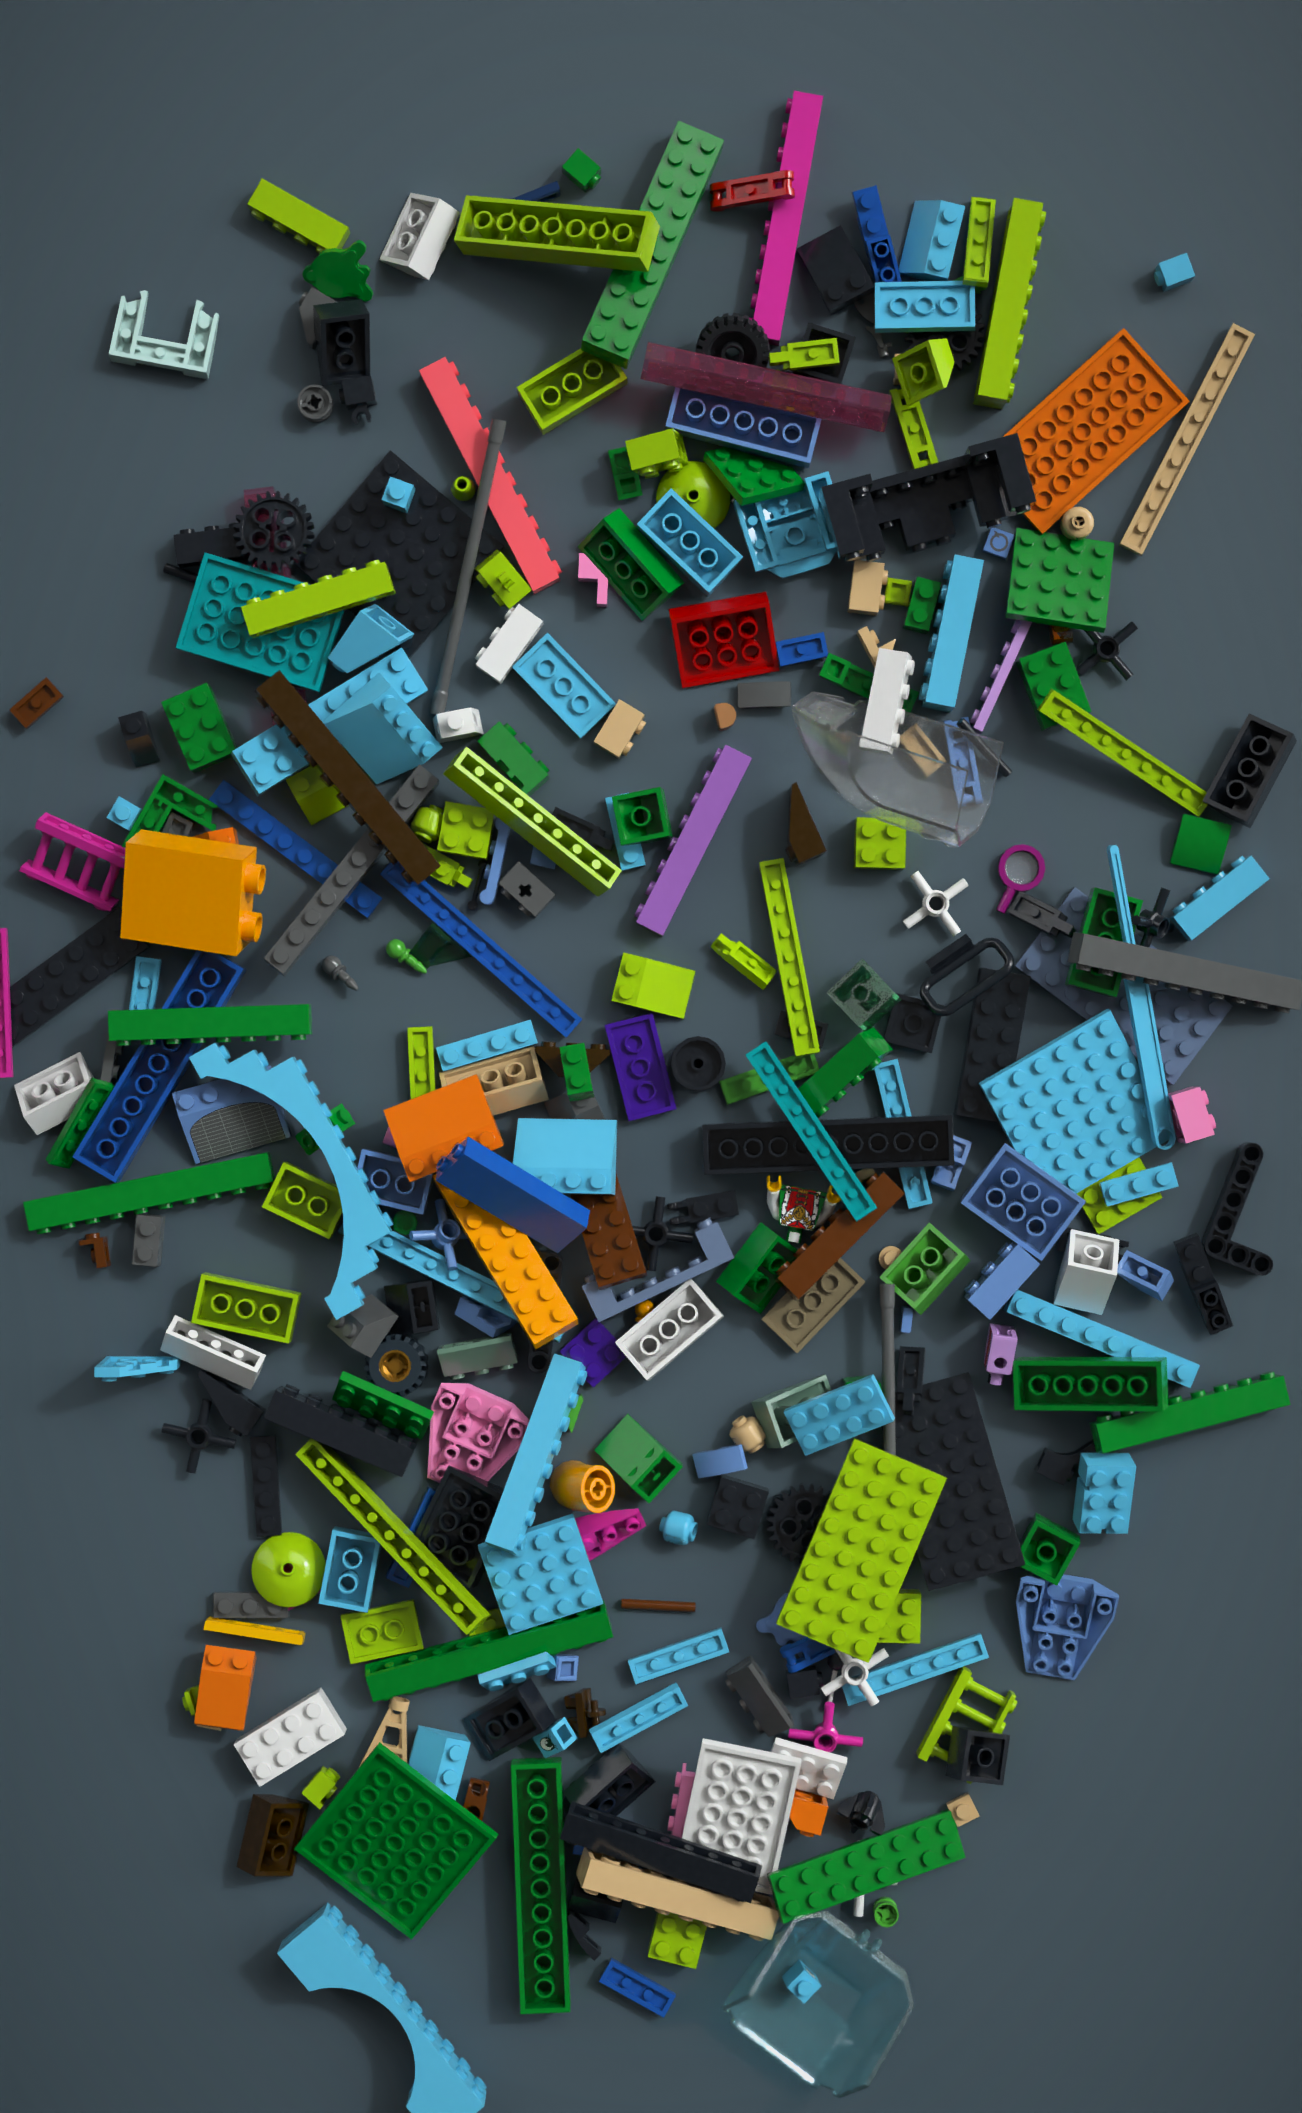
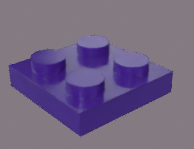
(596, 1350)

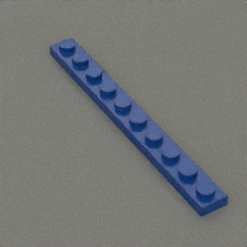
(485, 951)

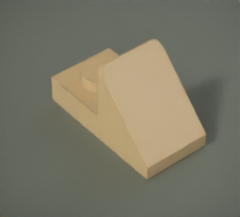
(869, 640)

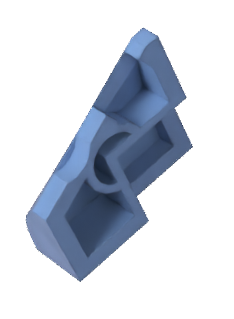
(483, 1317)

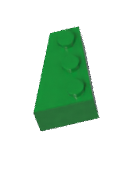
(514, 758)

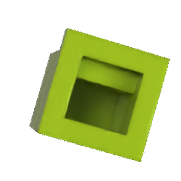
(321, 1786)

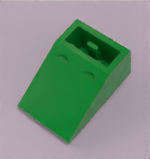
(638, 1458)

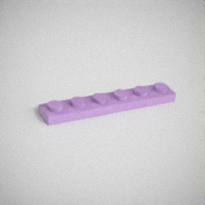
(1000, 675)

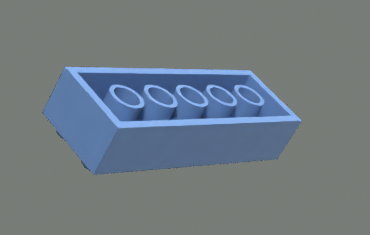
(744, 426)

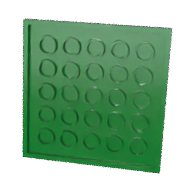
(396, 1841)

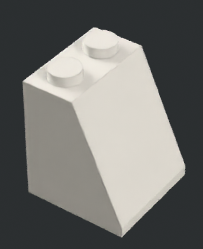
(1087, 1272)

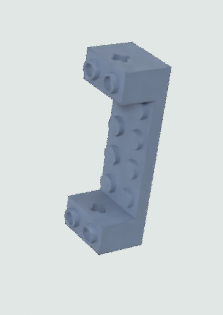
(715, 1248)

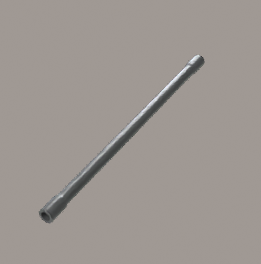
(495, 440)
(887, 1305)

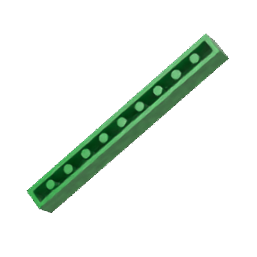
(149, 1191)
(483, 1653)

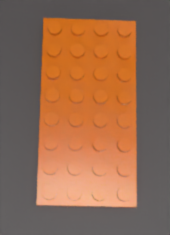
(1093, 425)

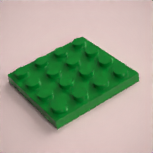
(1060, 580)

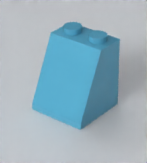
(367, 638)

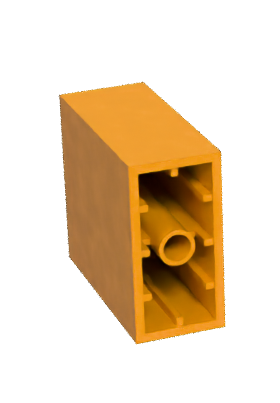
(191, 893)

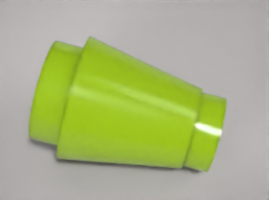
(466, 493)

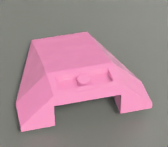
(472, 1431)

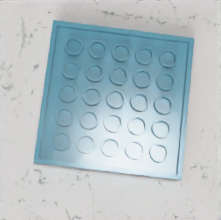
(1075, 1104)

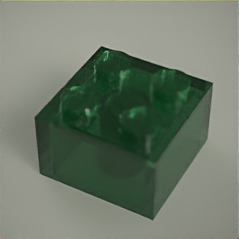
(863, 995)

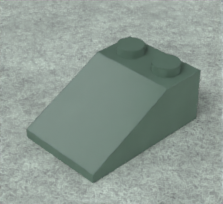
(771, 1409)

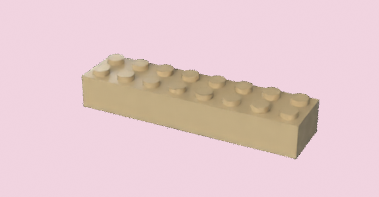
(668, 1894)

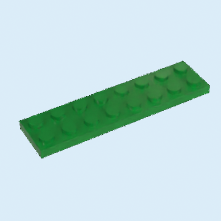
(866, 1865)

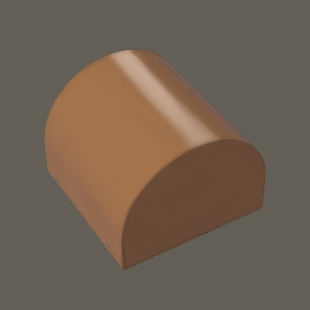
(725, 715)

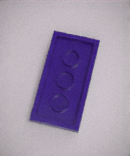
(640, 1066)

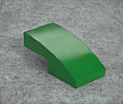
(626, 480)

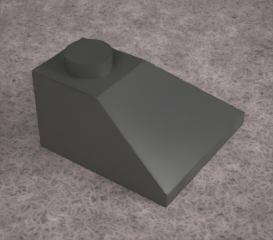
(562, 1108)

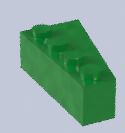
(844, 1070)

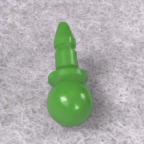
(397, 950)

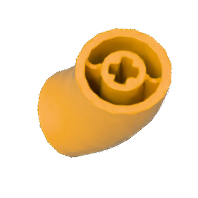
(582, 1486)

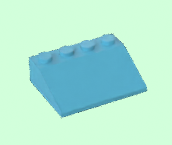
(381, 731)
(569, 1153)

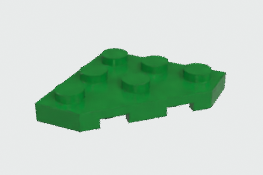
(752, 477)

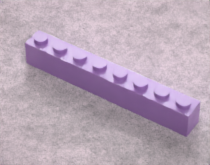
(693, 840)

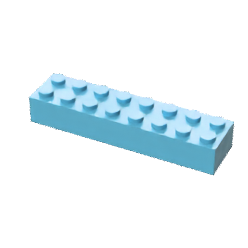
(271, 755)

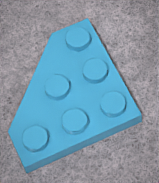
(135, 1366)

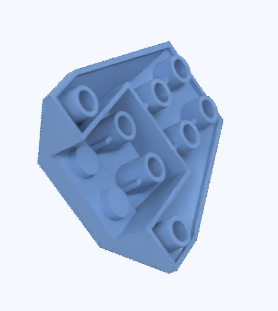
(1062, 1622)

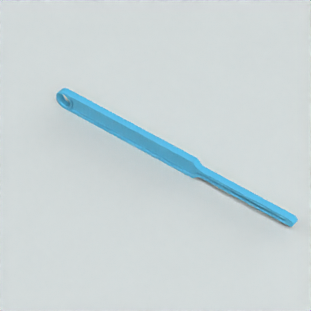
(1143, 1022)

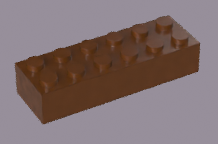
(834, 1241)

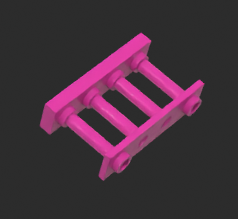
(74, 838)

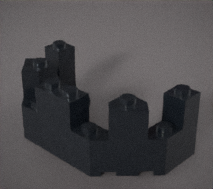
(920, 499)

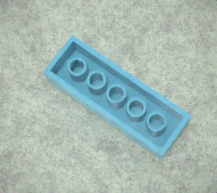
(952, 633)

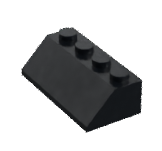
(1250, 770)

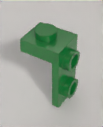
(339, 1117)

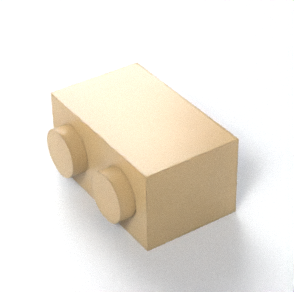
(866, 588)
(620, 729)

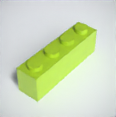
(297, 218)

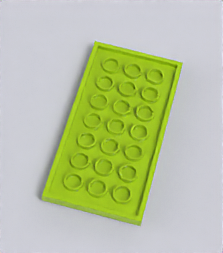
(861, 1550)

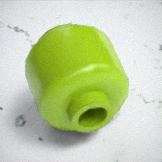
(427, 823)

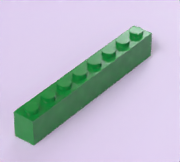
(210, 1023)
(1191, 1413)

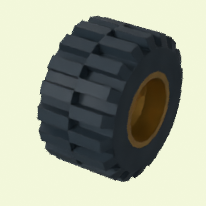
(398, 1364)

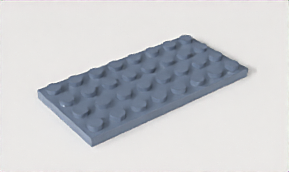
(1181, 1018)

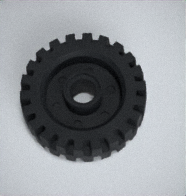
(737, 333)

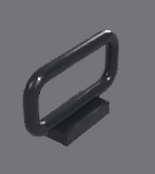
(954, 957)

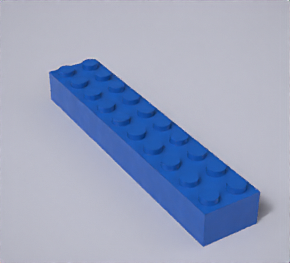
(154, 1071)

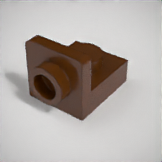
(100, 1252)

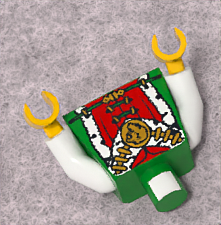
(799, 1207)

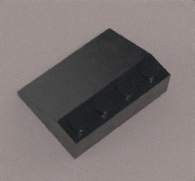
(459, 1522)

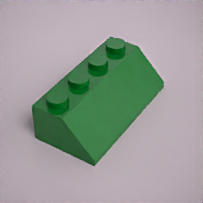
(630, 564)

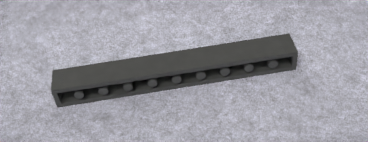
(345, 878)
(1185, 971)

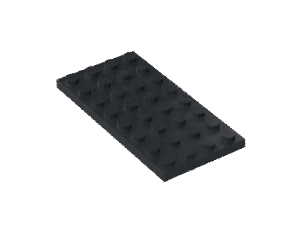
(971, 1522)

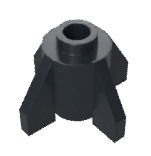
(864, 1811)

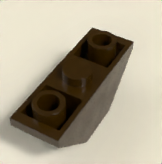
(552, 1056)

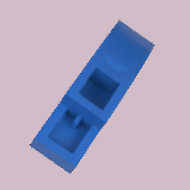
(875, 235)

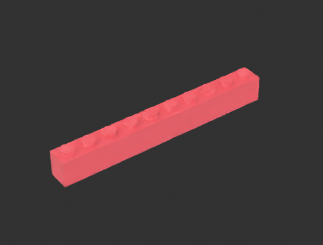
(503, 501)

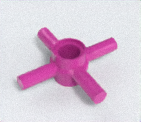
(828, 1729)

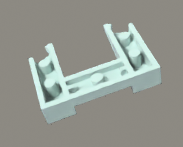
(132, 348)

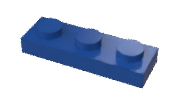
(637, 1987)

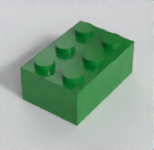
(1047, 671)
(200, 727)

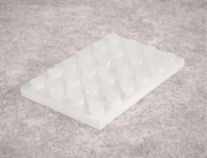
(742, 1803)

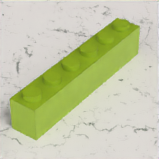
(317, 600)

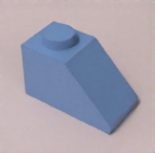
(1145, 1275)

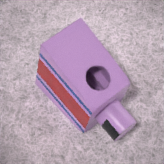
(1000, 1344)

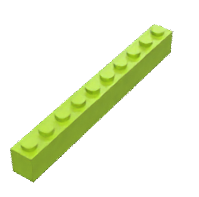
(393, 1535)

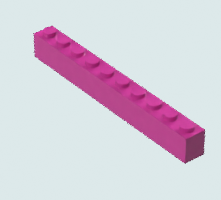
(786, 215)

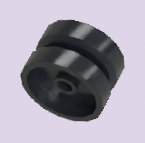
(703, 1077)

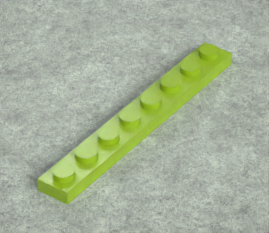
(1123, 752)
(789, 957)

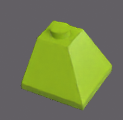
(924, 369)

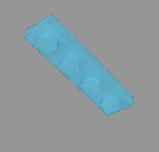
(486, 1045)
(678, 1655)
(638, 1717)

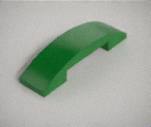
(855, 679)

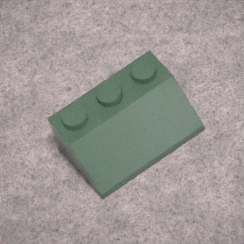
(477, 1355)

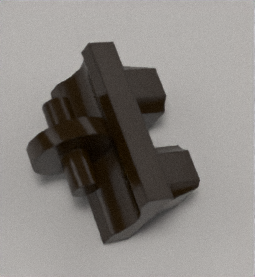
(586, 1709)

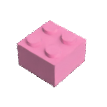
(1191, 1115)

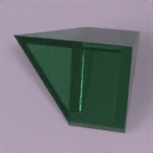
(437, 948)

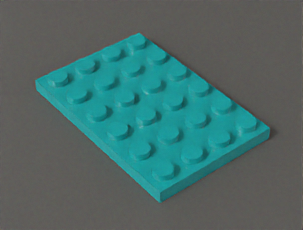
(218, 630)

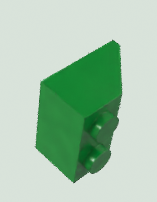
(642, 816)
(1048, 1548)

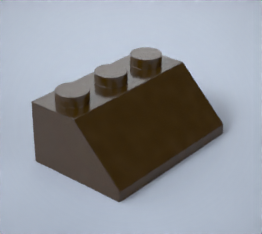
(271, 1835)

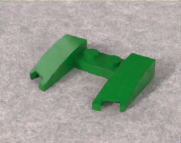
(168, 796)

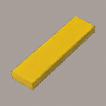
(254, 1630)

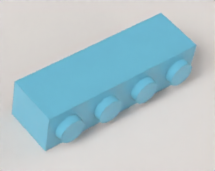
(1218, 898)

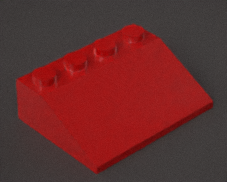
(724, 639)

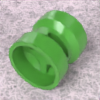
(887, 1916)

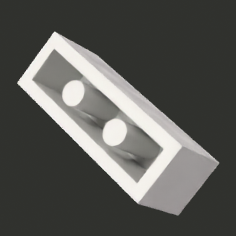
(508, 643)

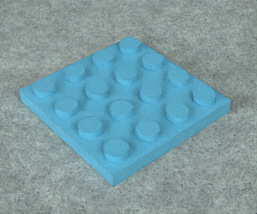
(545, 1578)

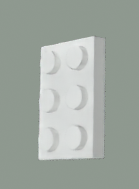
(819, 1769)

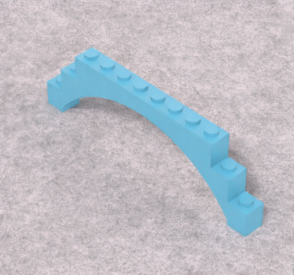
(361, 1214)

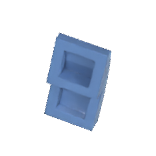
(948, 1175)
(720, 1461)

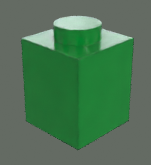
(582, 170)

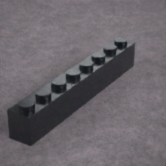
(661, 1852)

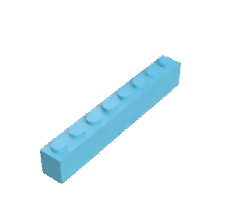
(1096, 1334)
(535, 1454)

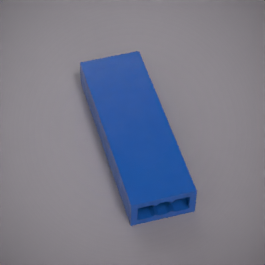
(512, 1194)

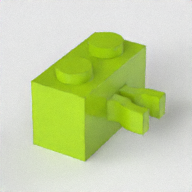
(502, 579)

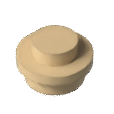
(888, 1255)

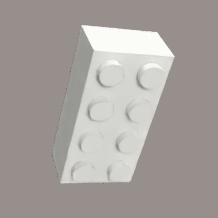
(290, 1736)

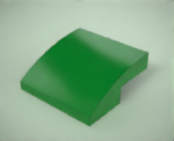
(1200, 844)

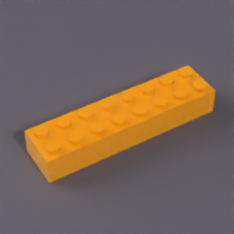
(514, 1269)

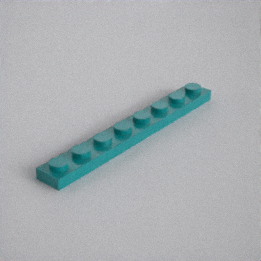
(811, 1131)

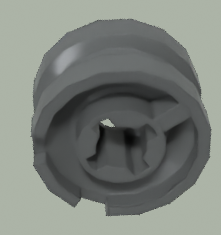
(325, 405)

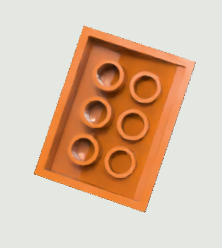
(438, 1120)

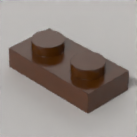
(36, 703)

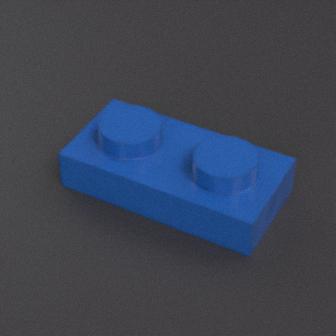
(801, 649)

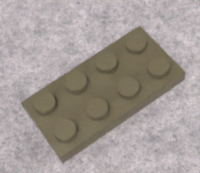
(802, 1319)

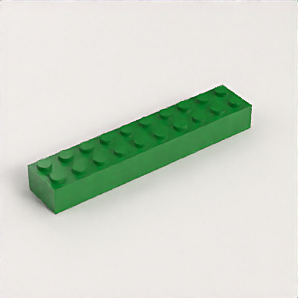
(673, 201)
(540, 1885)

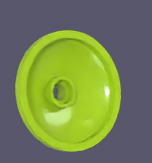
(697, 476)
(294, 1587)

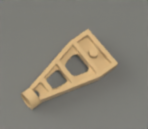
(393, 1720)

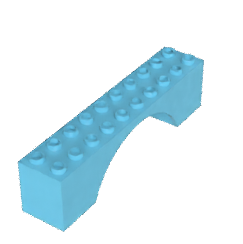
(330, 1955)

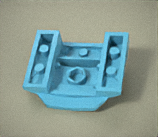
(788, 531)

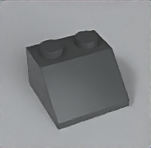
(365, 1326)

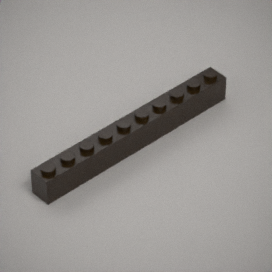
(347, 778)

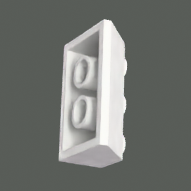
(420, 235)
(53, 1093)

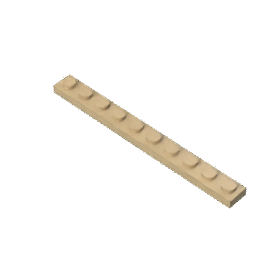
(1187, 439)

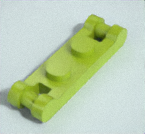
(914, 430)

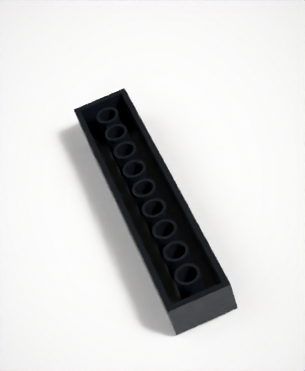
(862, 1142)

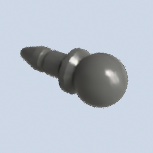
(332, 966)

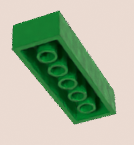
(1090, 1384)

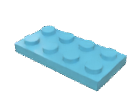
(924, 306)
(564, 685)
(839, 1414)

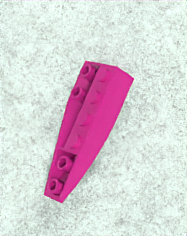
(608, 1529)

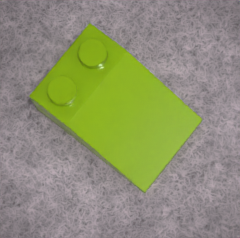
(653, 985)

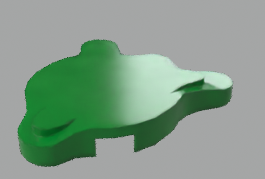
(339, 274)

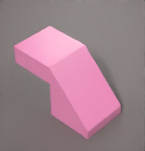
(590, 573)

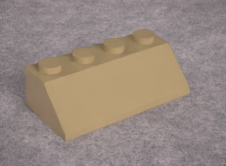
(507, 1079)

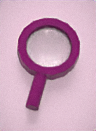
(1019, 870)

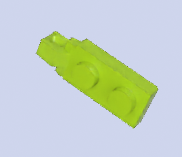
(806, 354)
(450, 871)
(744, 960)

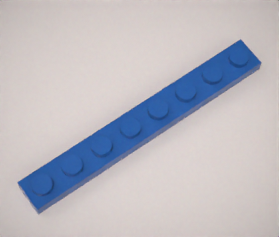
(288, 843)

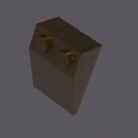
(802, 837)

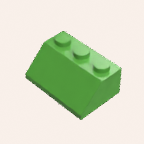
(925, 1268)

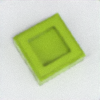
(897, 591)

